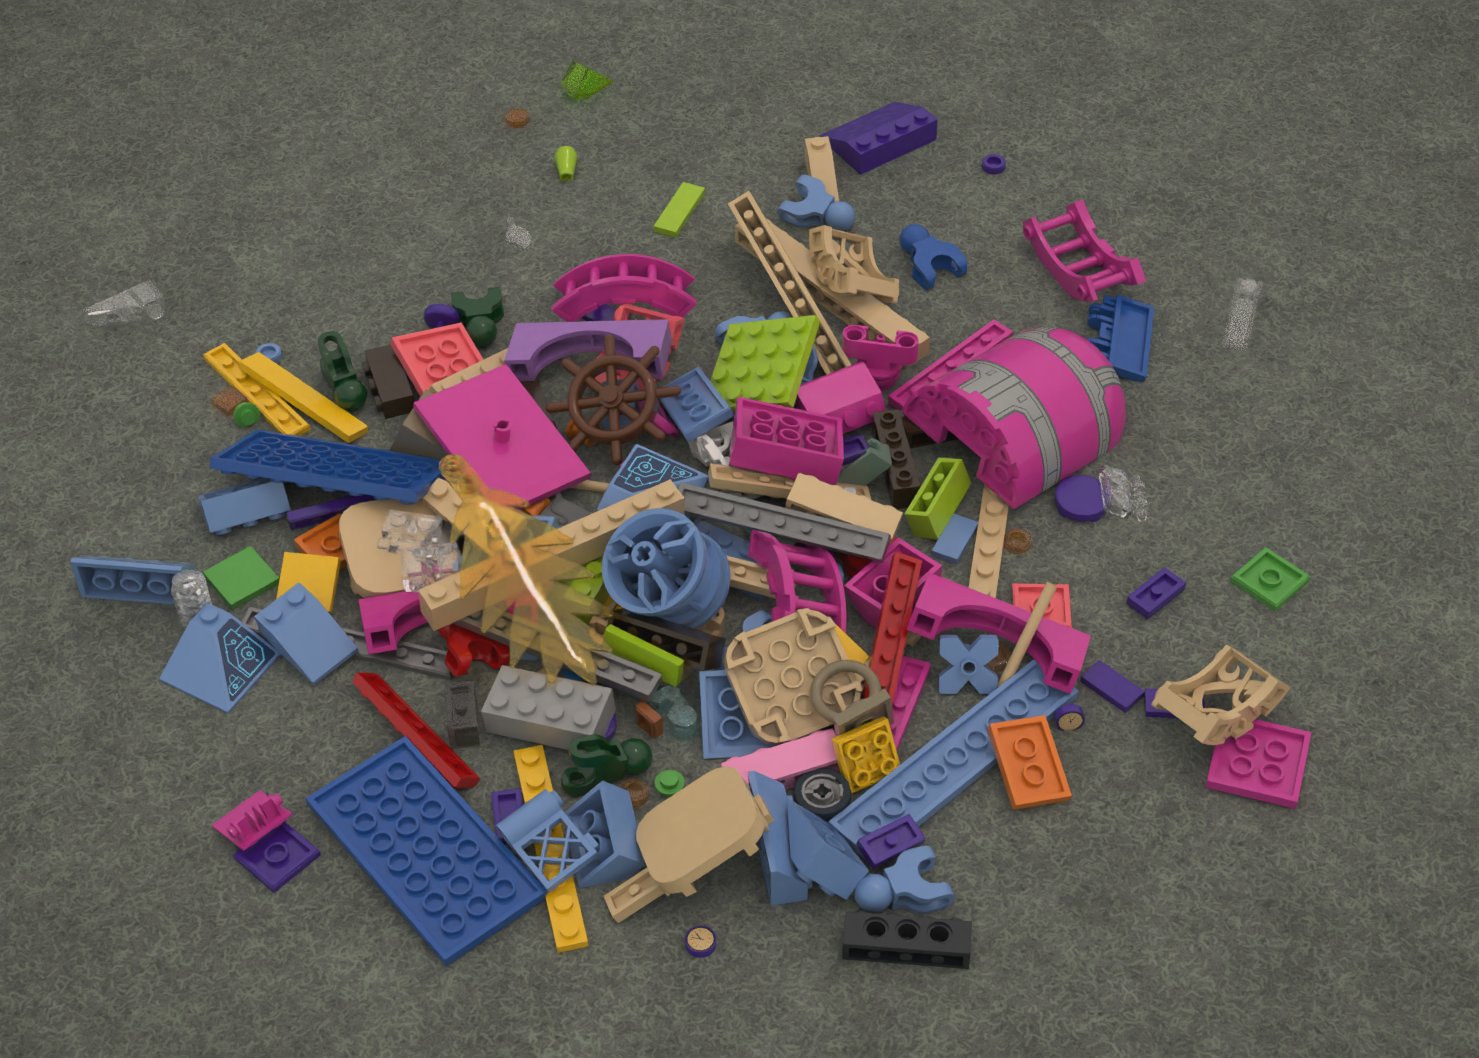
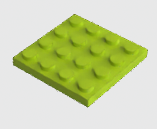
(765, 360)

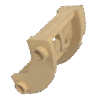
(862, 270)
(1213, 724)

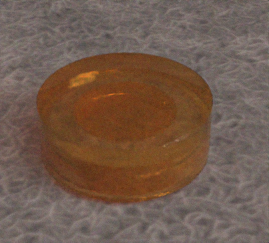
(517, 117)
(1017, 541)
(638, 791)

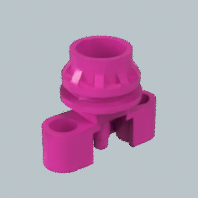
(881, 358)

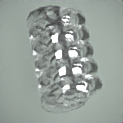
(189, 594)

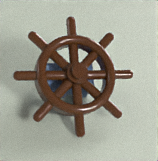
(617, 400)

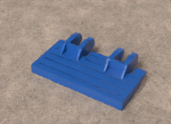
(1123, 334)

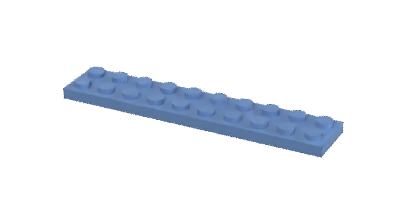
(950, 759)

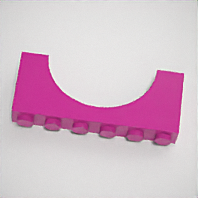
(951, 605)
(391, 617)

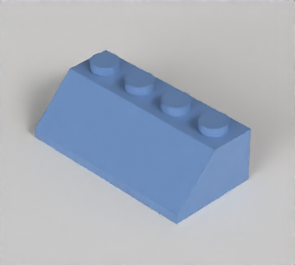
(126, 578)
(774, 845)

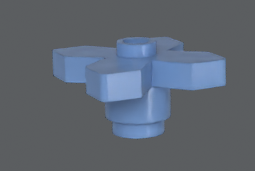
(958, 673)

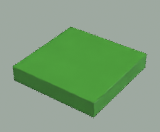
(241, 577)
(1270, 579)

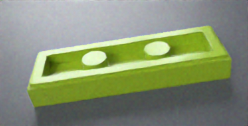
(679, 209)
(644, 654)

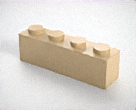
(835, 503)

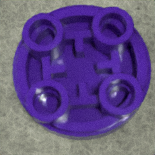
(1080, 498)

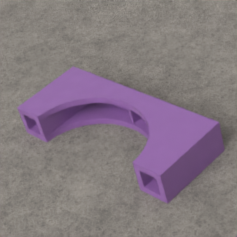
(542, 343)

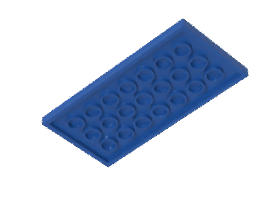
(330, 466)
(426, 850)

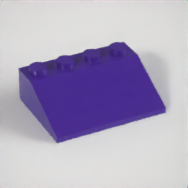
(883, 135)

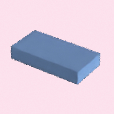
(955, 539)

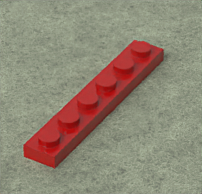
(893, 622)
(412, 726)

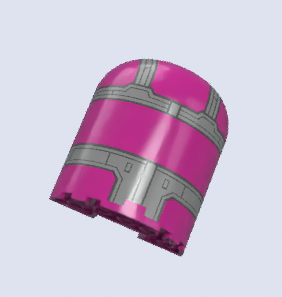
(1027, 409)

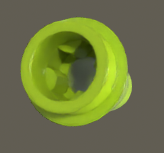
(566, 162)

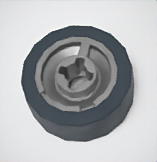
(823, 783)

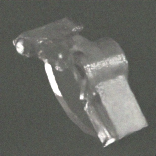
(517, 236)

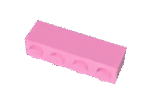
(790, 759)

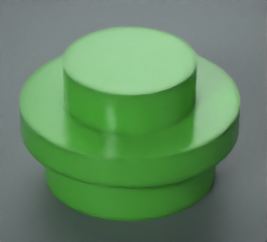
(246, 414)
(669, 782)

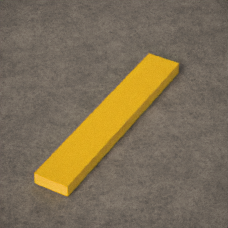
(303, 397)
(270, 404)

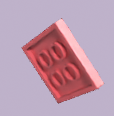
(435, 354)

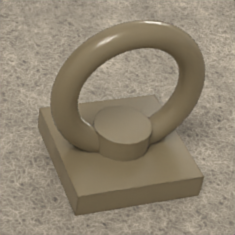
(858, 712)

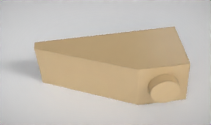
(820, 163)

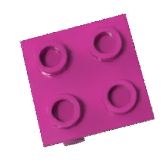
(252, 819)

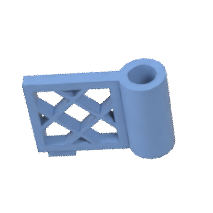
(539, 818)

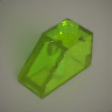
(583, 81)

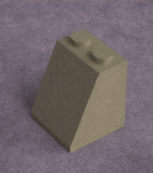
(416, 437)

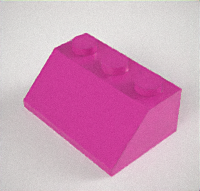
(843, 394)
(869, 585)

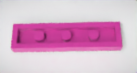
(909, 687)

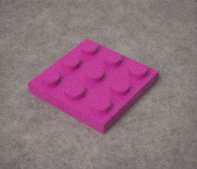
(1262, 764)

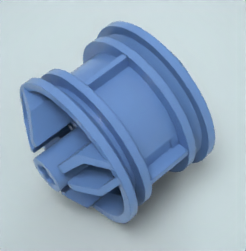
(659, 546)

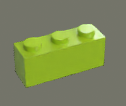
(938, 498)

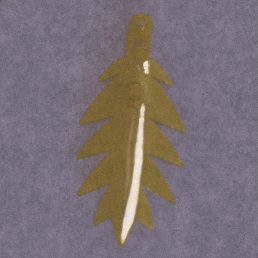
(524, 574)

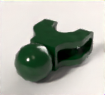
(480, 315)
(340, 373)
(603, 762)

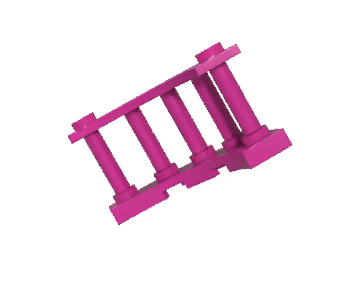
(623, 280)
(1083, 288)
(781, 578)

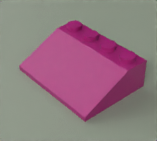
(786, 441)

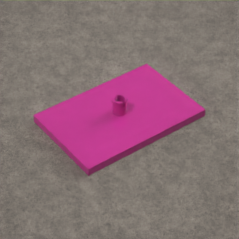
(503, 436)

